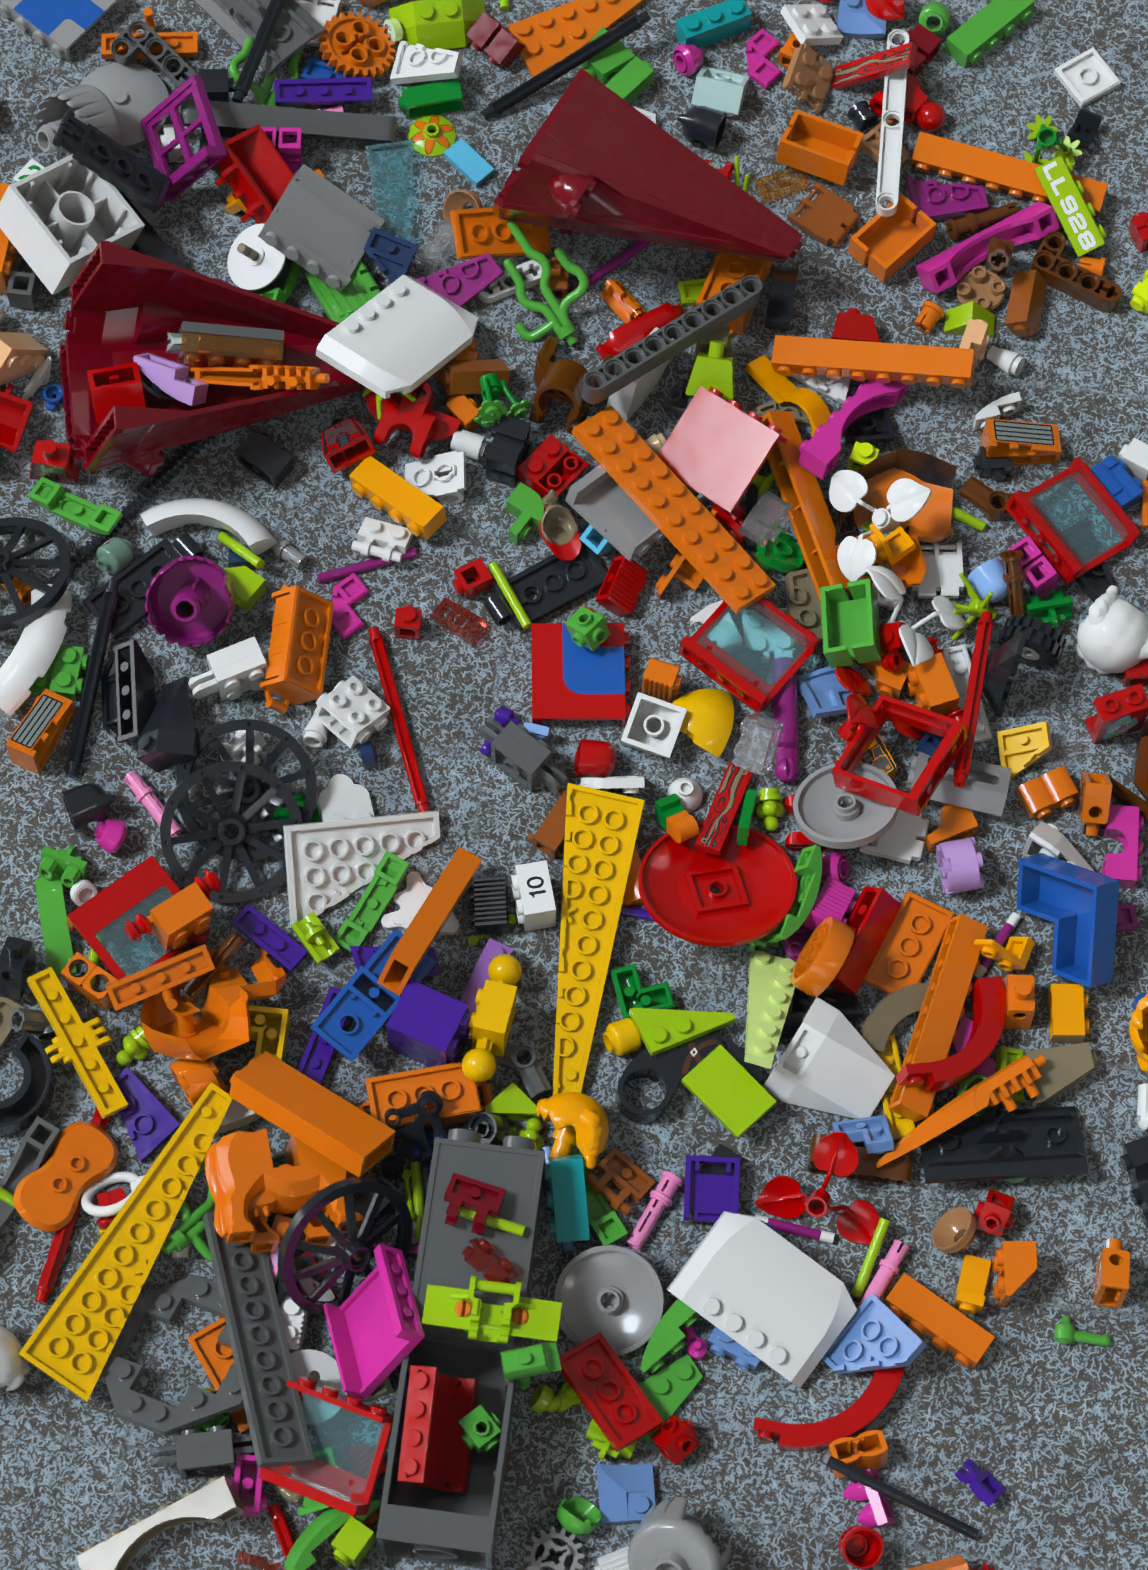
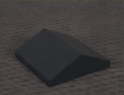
(870, 428)

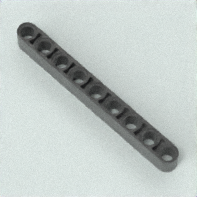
(312, 122)
(743, 297)

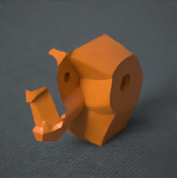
(223, 1016)

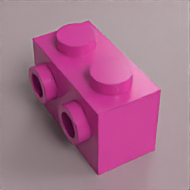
(250, 1486)

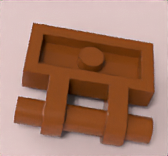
(624, 1175)

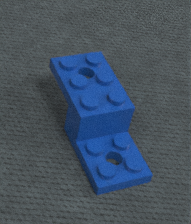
(364, 1002)

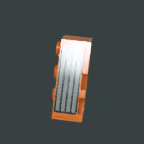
(1021, 441)
(40, 731)

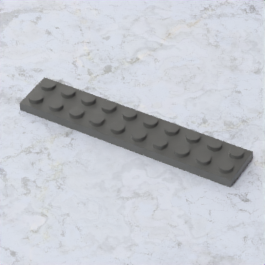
(260, 1352)

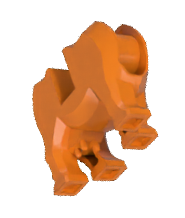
(250, 1189)

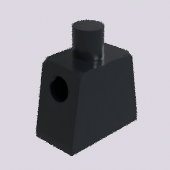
(19, 959)

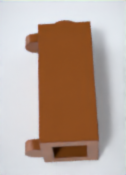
(1025, 303)
(464, 375)
(551, 833)

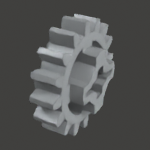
(566, 1551)

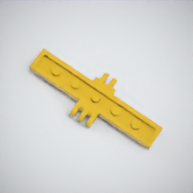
(77, 1042)

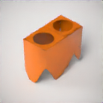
(75, 982)

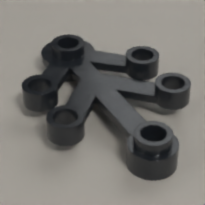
(414, 1131)

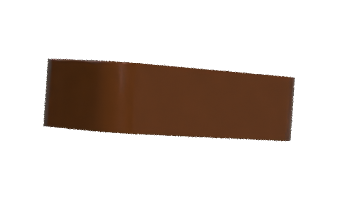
(1077, 276)
(894, 1172)

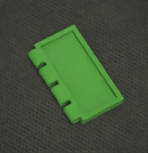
(356, 293)

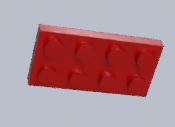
(609, 1392)

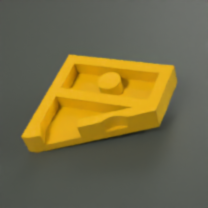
(1023, 746)

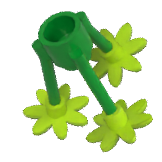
(1047, 140)

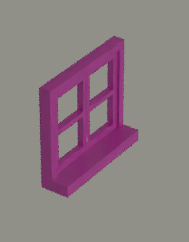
(195, 165)

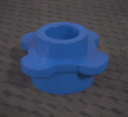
(48, 392)

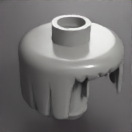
(88, 106)
(674, 1541)

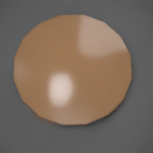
(981, 287)

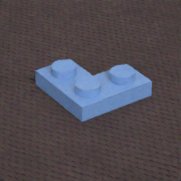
(871, 1130)

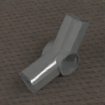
(37, 1023)
(530, 1074)

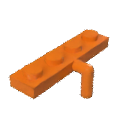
(183, 43)
(160, 978)

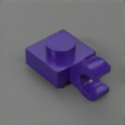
(983, 1483)

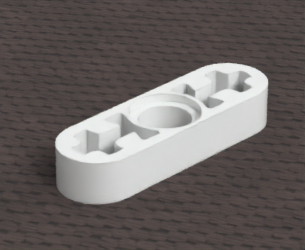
(530, 280)

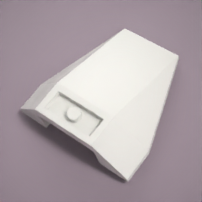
(829, 1067)

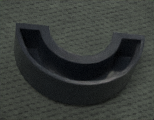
(218, 88)
(35, 1091)
(1136, 1164)

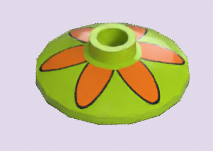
(432, 143)

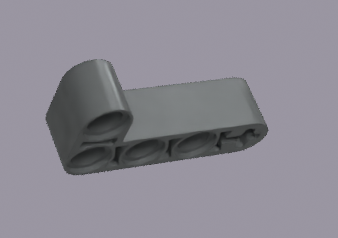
(144, 46)

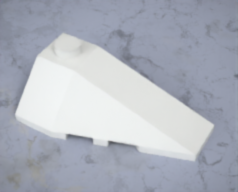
(1049, 841)

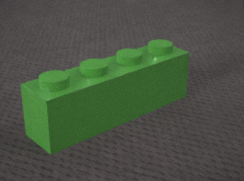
(986, 29)

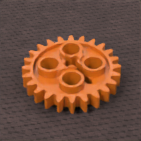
(357, 46)

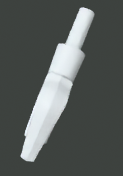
(40, 378)

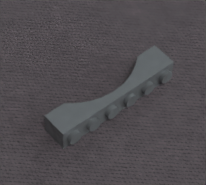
(23, 284)
(31, 1155)

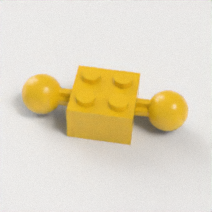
(492, 1018)

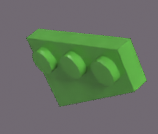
(670, 1388)

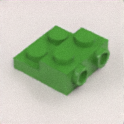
(64, 673)

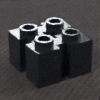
(507, 450)

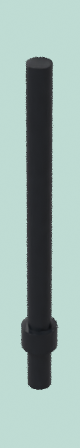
(855, 1474)

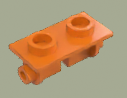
(621, 301)

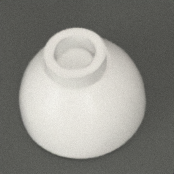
(688, 792)

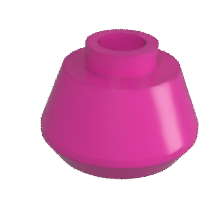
(687, 59)
(111, 835)
(835, 866)

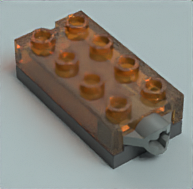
(226, 345)

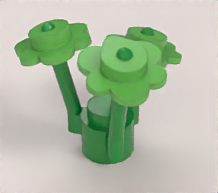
(493, 410)

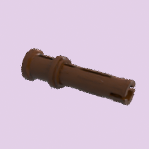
(973, 222)
(1014, 578)

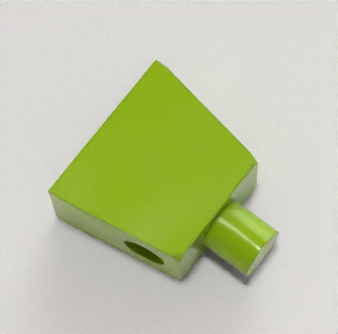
(714, 371)

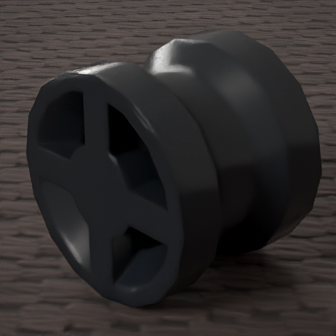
(862, 115)

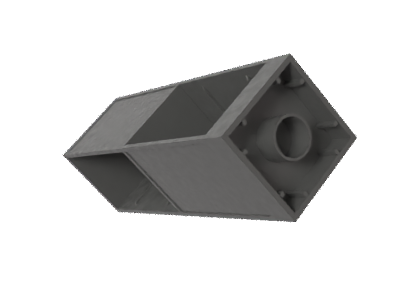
(427, 1521)

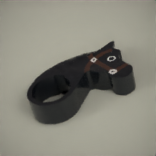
(667, 1070)

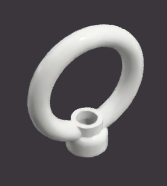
(110, 1210)

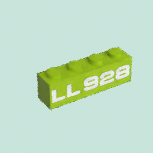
(1069, 205)

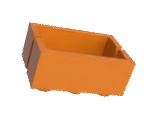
(819, 147)
(892, 240)

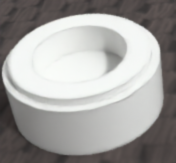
(82, 892)

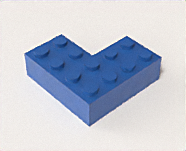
(1083, 912)

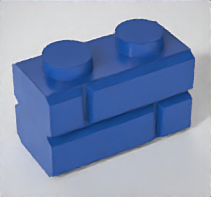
(1118, 482)

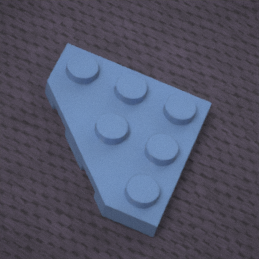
(873, 1341)

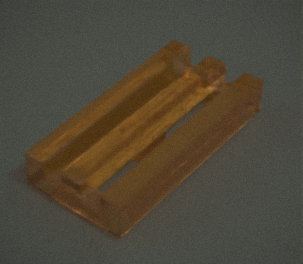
(763, 191)

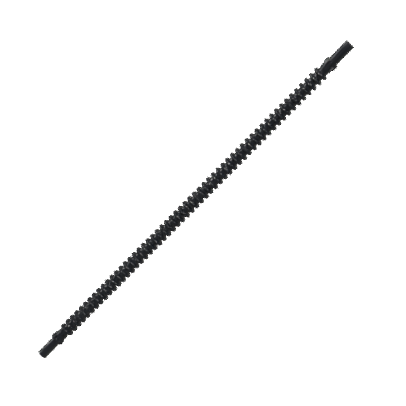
(148, 492)

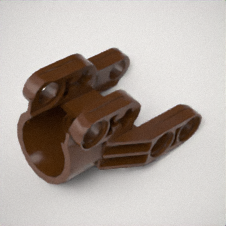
(559, 381)

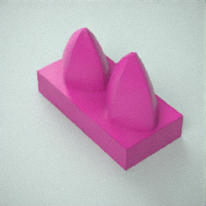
(878, 1510)

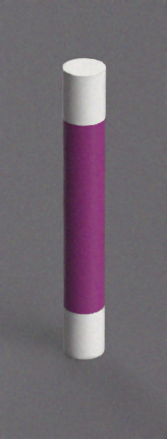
(1000, 939)
(799, 1230)

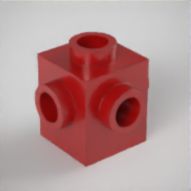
(995, 1213)
(675, 1439)

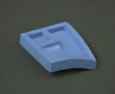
(857, 22)
(823, 692)
(625, 1492)

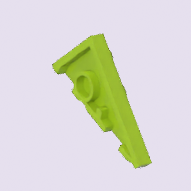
(670, 1028)

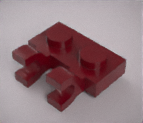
(473, 1195)

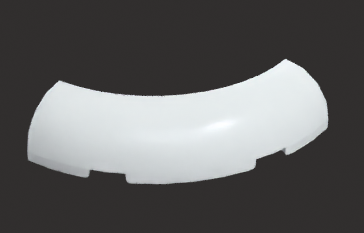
(209, 513)
(33, 652)

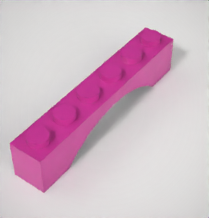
(950, 265)
(823, 450)

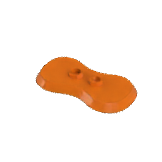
(52, 1192)

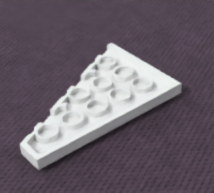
(341, 855)

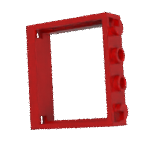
(914, 801)

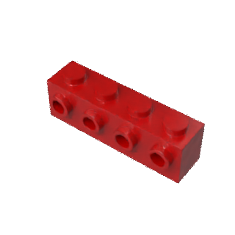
(871, 922)

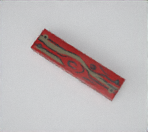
(874, 66)
(724, 810)

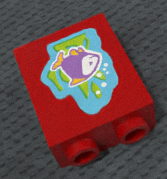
(1118, 713)

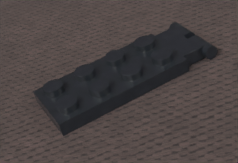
(112, 162)

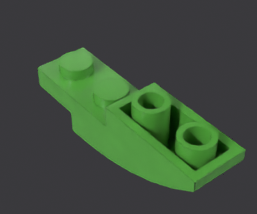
(667, 1335)

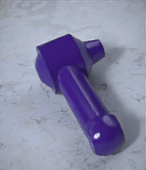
(502, 716)

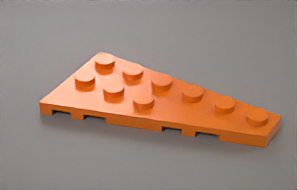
(565, 29)

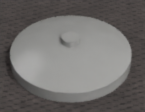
(133, 94)
(839, 816)
(610, 1293)

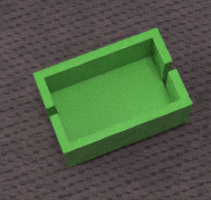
(849, 625)

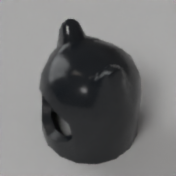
(703, 126)
(87, 804)

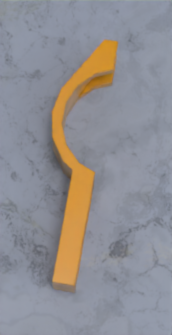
(783, 390)

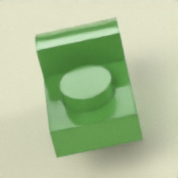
(527, 508)

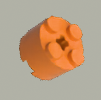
(195, 1077)

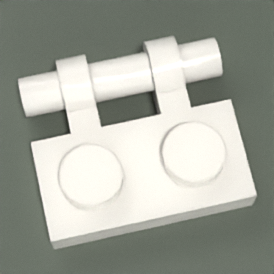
(382, 540)

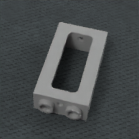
(983, 790)

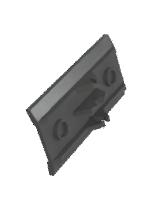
(243, 18)

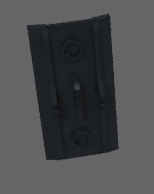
(1007, 1146)

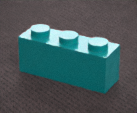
(714, 23)
(568, 1198)

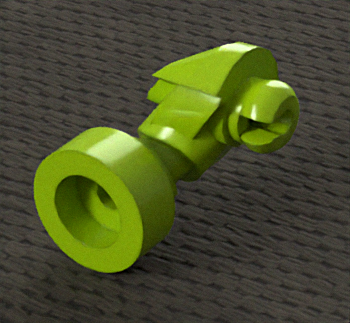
(544, 1399)

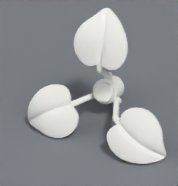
(846, 490)
(915, 644)

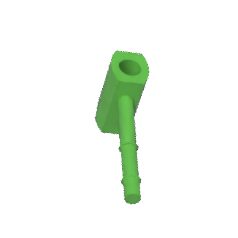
(529, 1362)

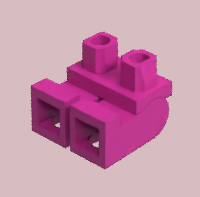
(289, 148)
(1039, 572)

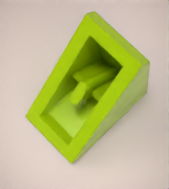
(957, 318)
(512, 1104)

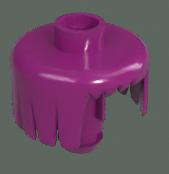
(190, 601)

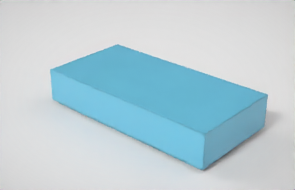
(469, 162)

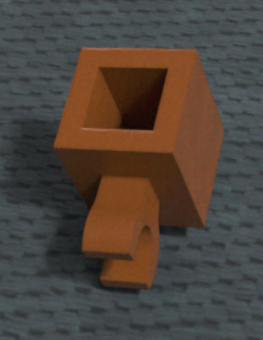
(558, 279)

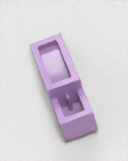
(172, 378)

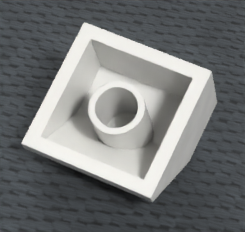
(653, 725)

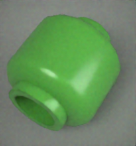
(935, 17)

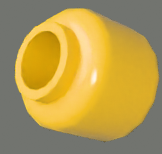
(622, 1037)

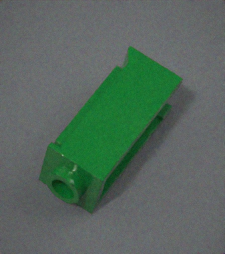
(431, 98)

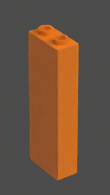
(429, 921)
(312, 1113)

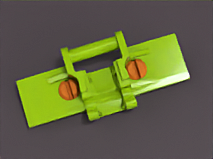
(490, 1322)

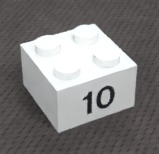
(535, 896)

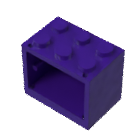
(428, 1026)

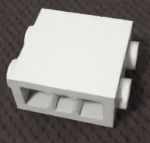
(352, 711)

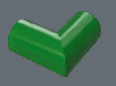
(632, 995)

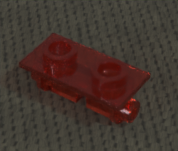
(482, 1254)

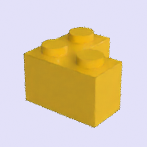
(270, 1030)

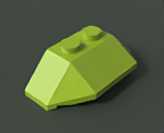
(438, 22)

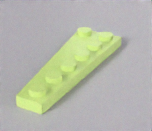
(767, 1005)

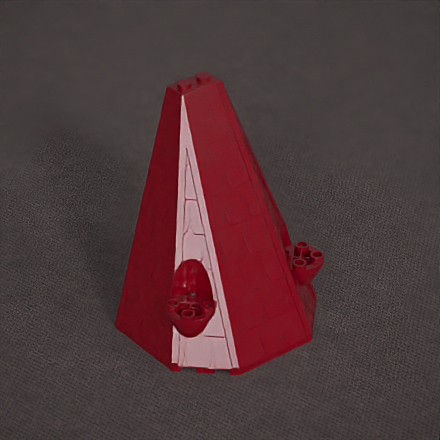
(623, 176)
(125, 309)

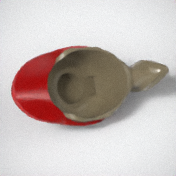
(559, 529)

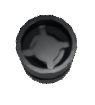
(492, 1127)

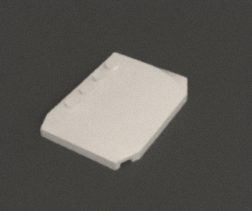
(398, 338)
(765, 1295)

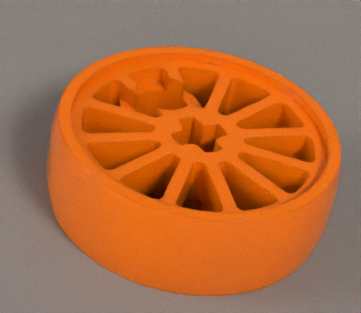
(822, 956)

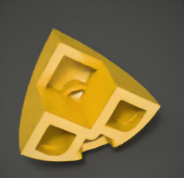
(707, 718)

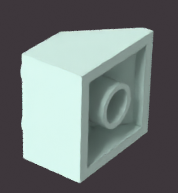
(720, 90)

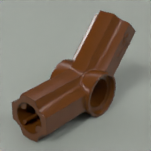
(998, 255)
(984, 497)

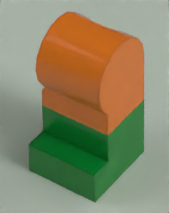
(675, 819)

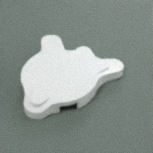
(410, 902)

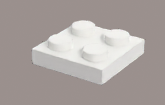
(811, 24)

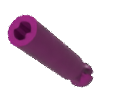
(786, 710)

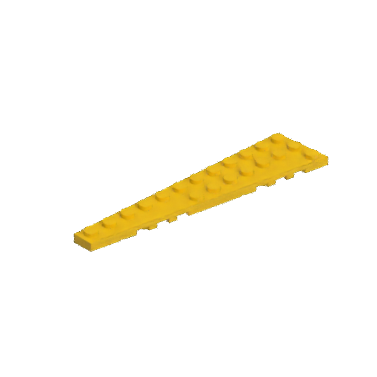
(596, 867)
(95, 1304)

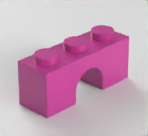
(1124, 826)

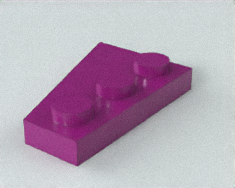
(946, 200)
(464, 280)

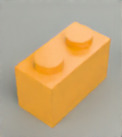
(1066, 1013)

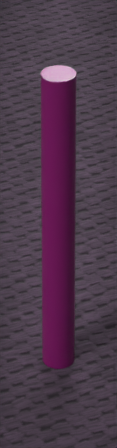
(614, 263)
(361, 567)

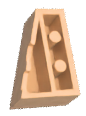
(19, 355)

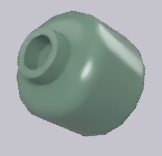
(115, 555)

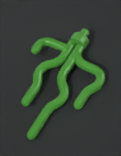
(263, 94)
(558, 313)
(190, 1228)

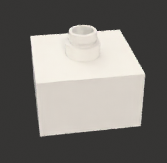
(62, 216)

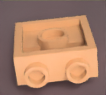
(976, 338)

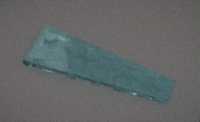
(392, 185)

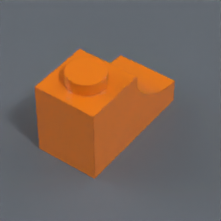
(887, 682)
(955, 825)

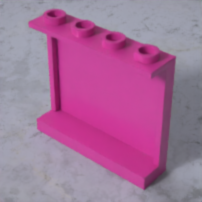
(375, 1324)

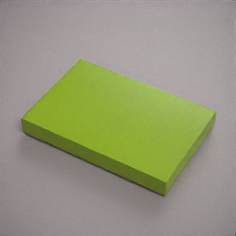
(728, 1091)

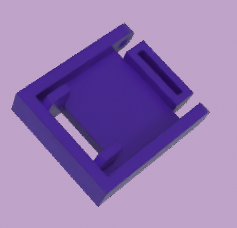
(710, 1193)

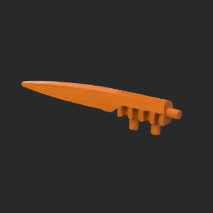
(263, 376)
(988, 1092)

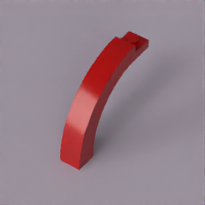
(989, 1016)
(846, 1424)

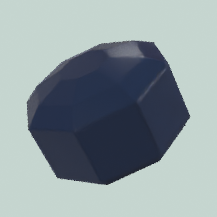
(368, 755)

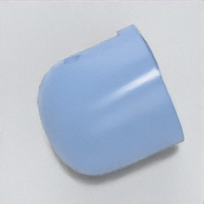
(988, 579)

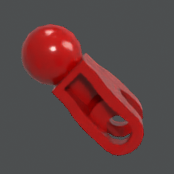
(928, 115)

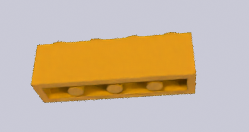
(397, 497)

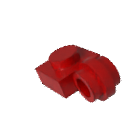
(891, 642)

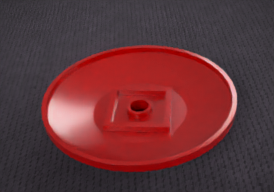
(754, 880)

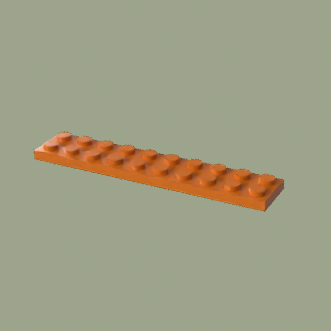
(673, 509)

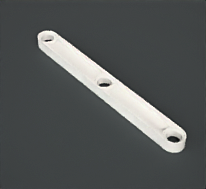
(891, 136)

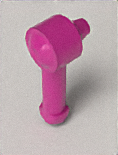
(696, 1346)

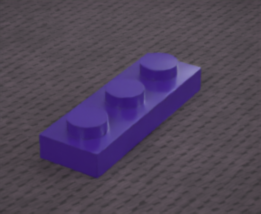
(269, 938)

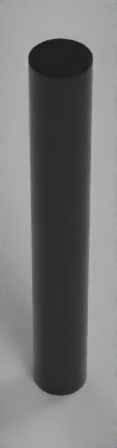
(751, 502)

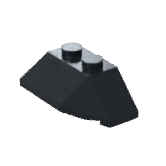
(127, 692)

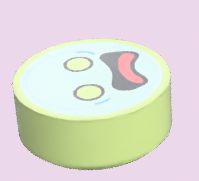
(394, 28)

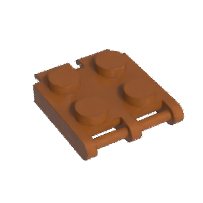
(825, 217)

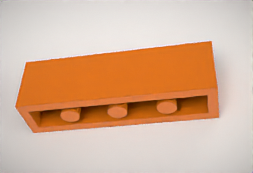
(939, 1321)

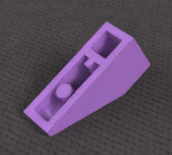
(480, 971)

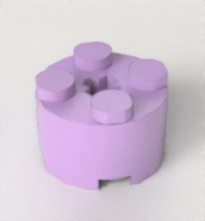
(959, 865)

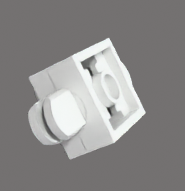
(232, 671)

